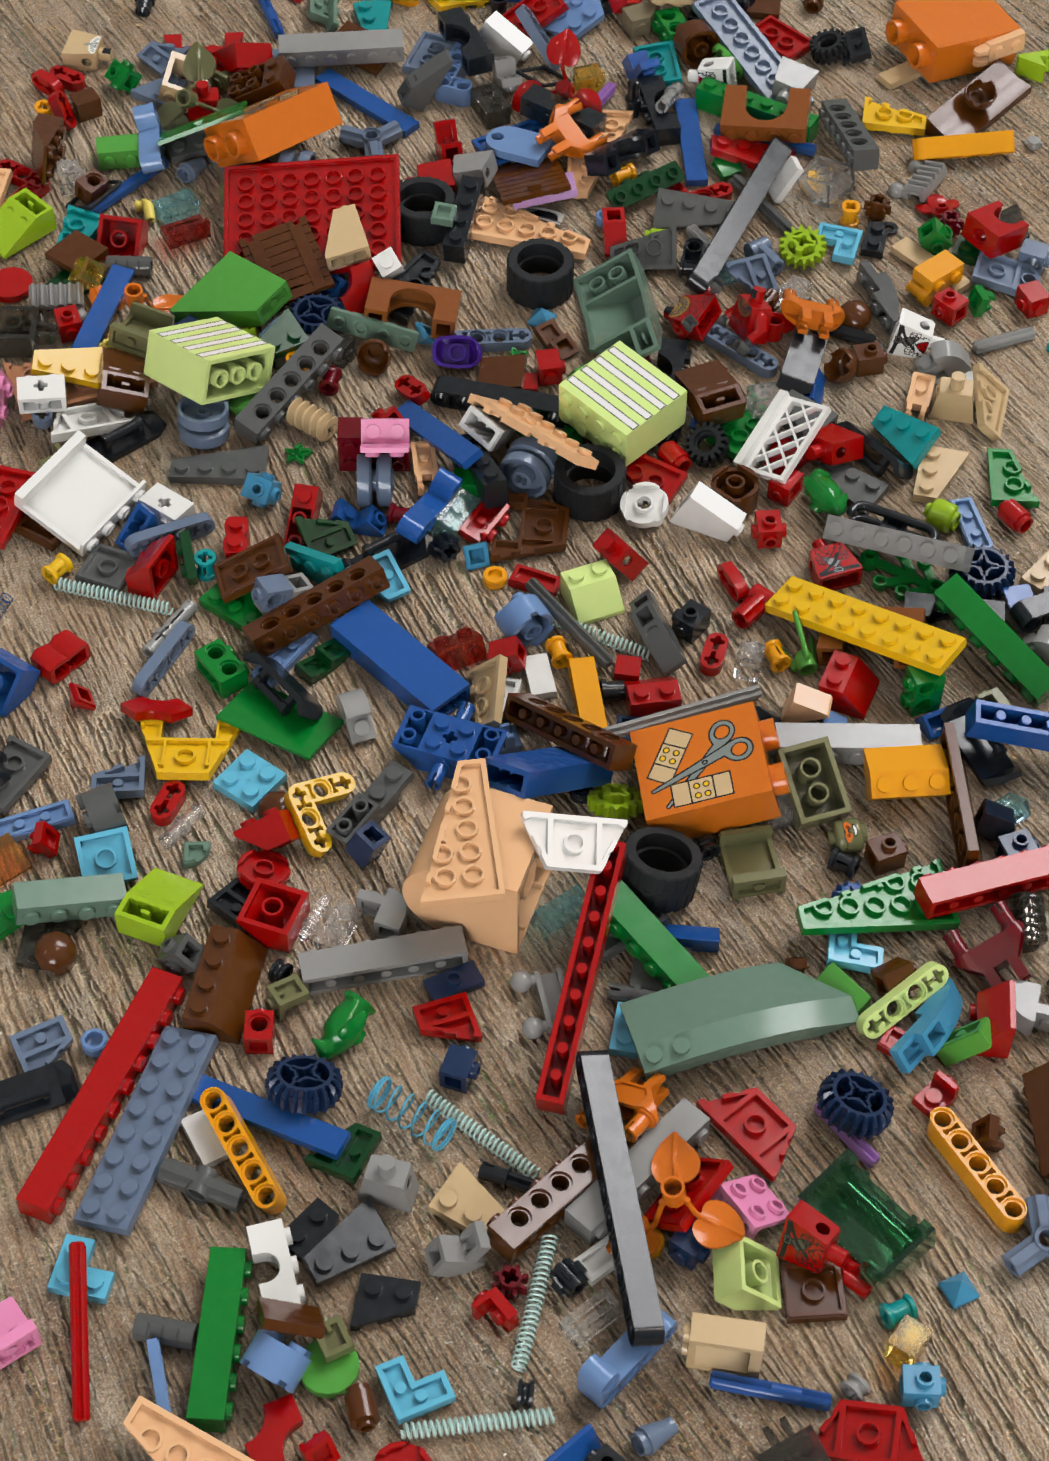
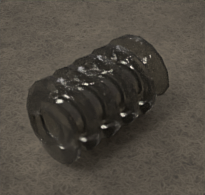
(1030, 910)

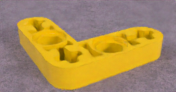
(308, 807)

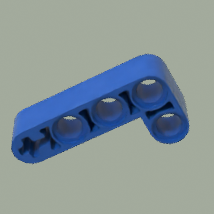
(423, 514)

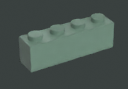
(67, 898)

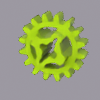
(802, 247)
(615, 801)

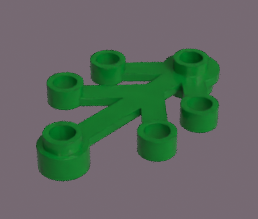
(870, 561)

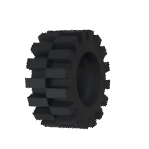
(828, 46)
(715, 454)

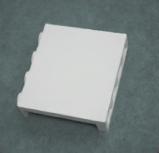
(79, 495)

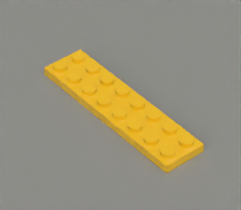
(866, 625)

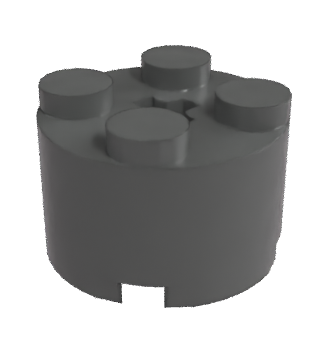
(102, 809)

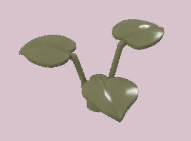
(197, 65)

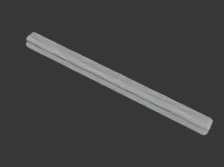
(707, 705)

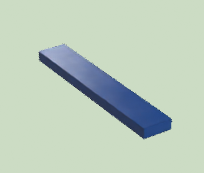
(366, 101)
(691, 143)
(104, 307)
(440, 435)
(296, 1128)

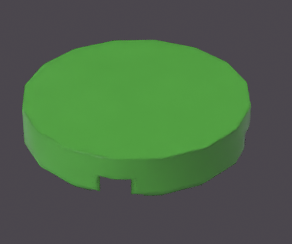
(721, 51)
(330, 1378)

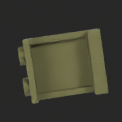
(134, 330)
(751, 862)

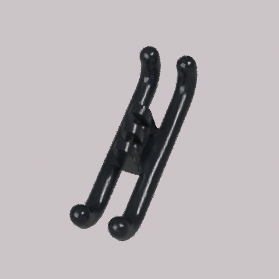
(891, 520)

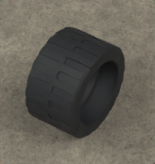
(420, 195)
(540, 257)
(591, 502)
(667, 851)

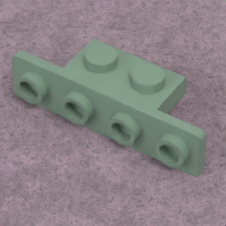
(324, 12)
(367, 327)

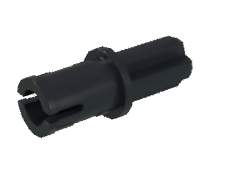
(633, 97)
(504, 1177)

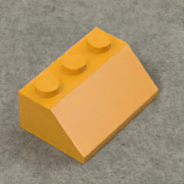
(905, 772)

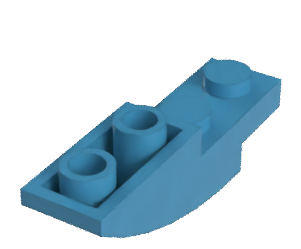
(931, 1030)

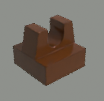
(987, 1132)

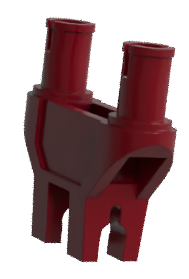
(994, 953)

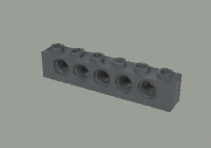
(849, 134)
(321, 340)

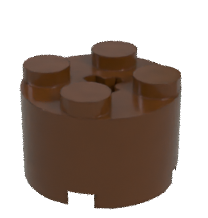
(694, 42)
(738, 486)

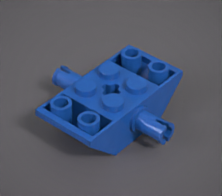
(439, 741)

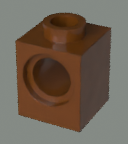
(91, 186)

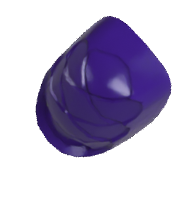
(456, 352)

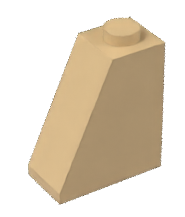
(346, 239)

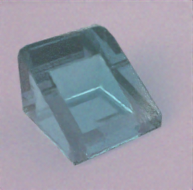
(1018, 803)

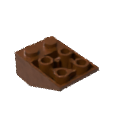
(261, 81)
(47, 145)
(122, 381)
(711, 393)

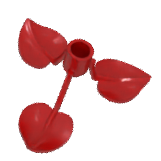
(563, 50)

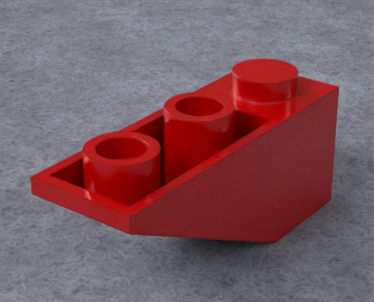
(306, 504)

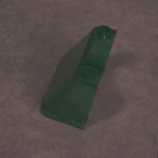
(870, 1222)

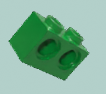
(666, 21)
(221, 668)
(921, 691)

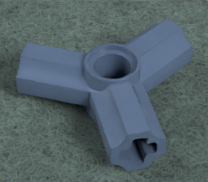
(371, 138)
(1030, 1250)

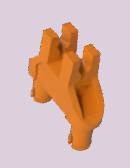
(567, 135)
(811, 314)
(637, 1102)

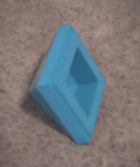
(540, 316)
(424, 334)
(476, 555)
(959, 1290)

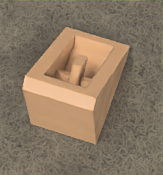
(806, 705)

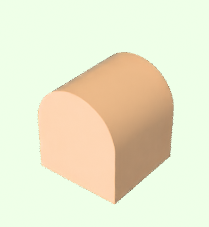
(491, 923)

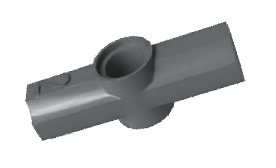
(202, 1184)

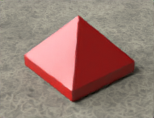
(81, 697)

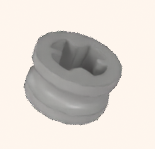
(855, 1387)

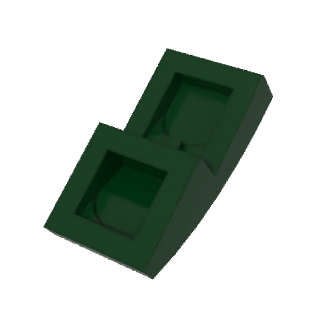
(323, 662)

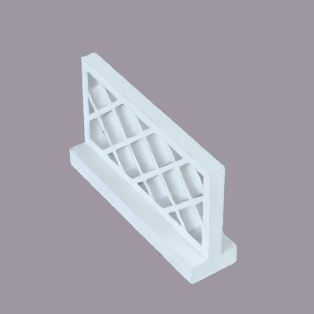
(767, 432)

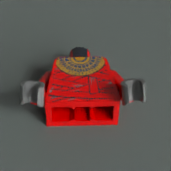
(695, 314)
(748, 319)

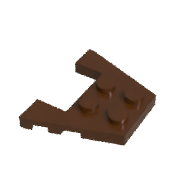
(541, 529)

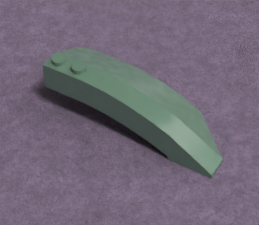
(619, 306)
(732, 1016)

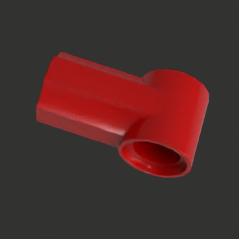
(778, 326)
(752, 607)

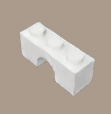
(270, 1244)

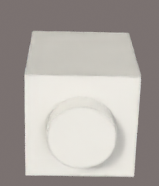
(388, 264)

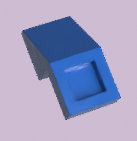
(366, 522)

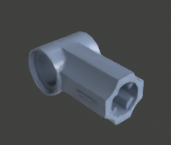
(764, 245)

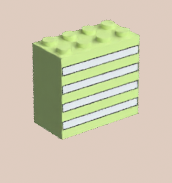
(208, 360)
(622, 402)

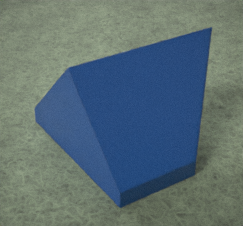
(138, 520)

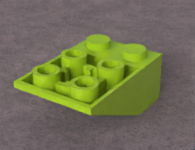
(24, 221)
(156, 906)

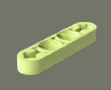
(904, 1003)

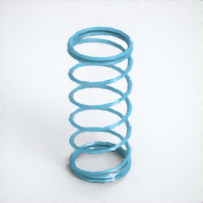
(439, 1133)

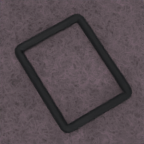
(521, 72)
(118, 183)

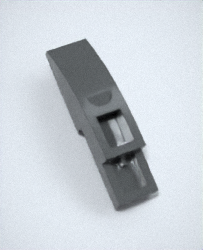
(882, 293)
(656, 633)
(373, 803)

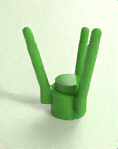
(804, 661)

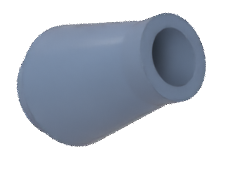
(190, 170)
(652, 1436)

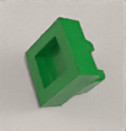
(979, 300)

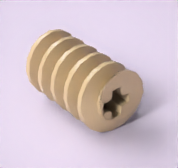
(312, 420)

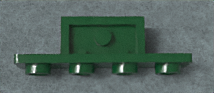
(645, 185)

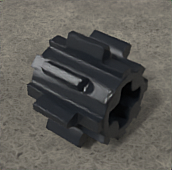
(444, 547)
(569, 1278)

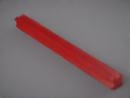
(79, 1332)

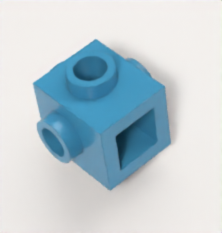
(262, 489)
(921, 1386)

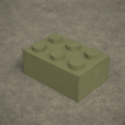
(814, 783)

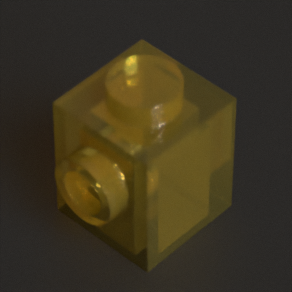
(589, 77)
(87, 272)
(907, 1342)

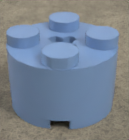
(525, 618)
(275, 1360)

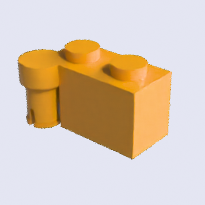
(935, 276)

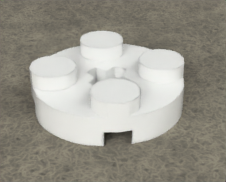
(648, 517)

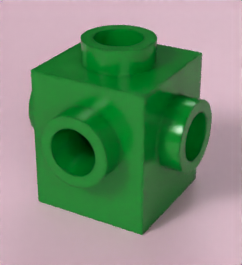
(120, 72)
(935, 236)

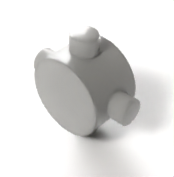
(1033, 143)

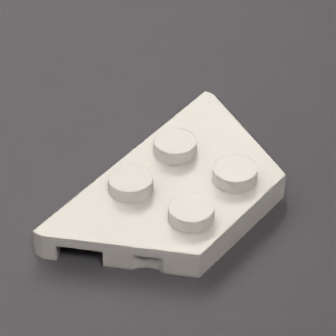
(88, 419)
(572, 841)

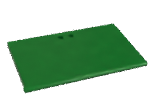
(202, 123)
(259, 717)

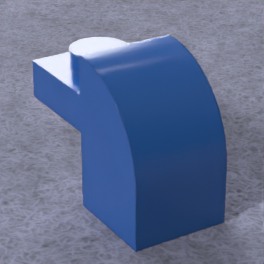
(640, 65)

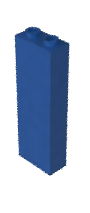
(399, 660)
(543, 772)

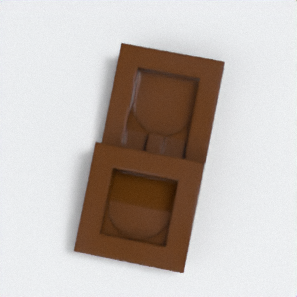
(552, 337)

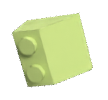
(591, 592)
(746, 1276)

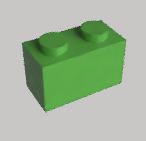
(118, 151)

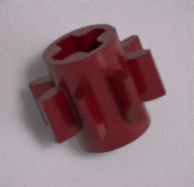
(953, 220)
(510, 1282)

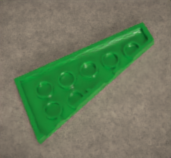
(875, 908)

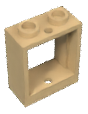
(175, 65)
(724, 1344)

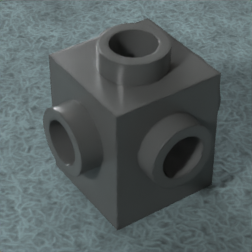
(180, 954)

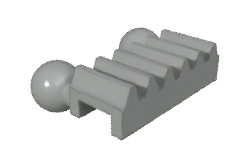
(924, 180)
(56, 296)
(548, 991)

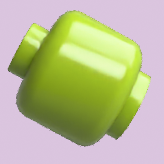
(942, 515)

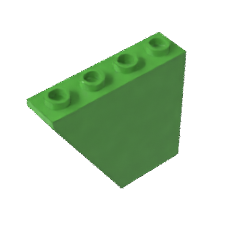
(236, 293)

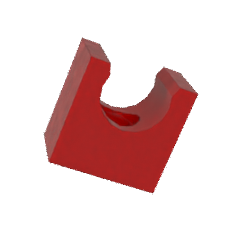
(990, 234)

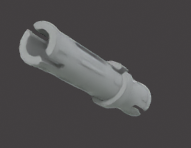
(670, 96)
(183, 613)

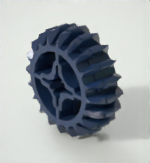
(313, 310)
(988, 572)
(304, 1084)
(855, 1104)

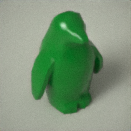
(825, 493)
(343, 1026)

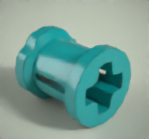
(200, 561)
(894, 1312)

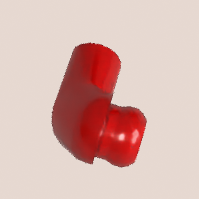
(852, 1280)

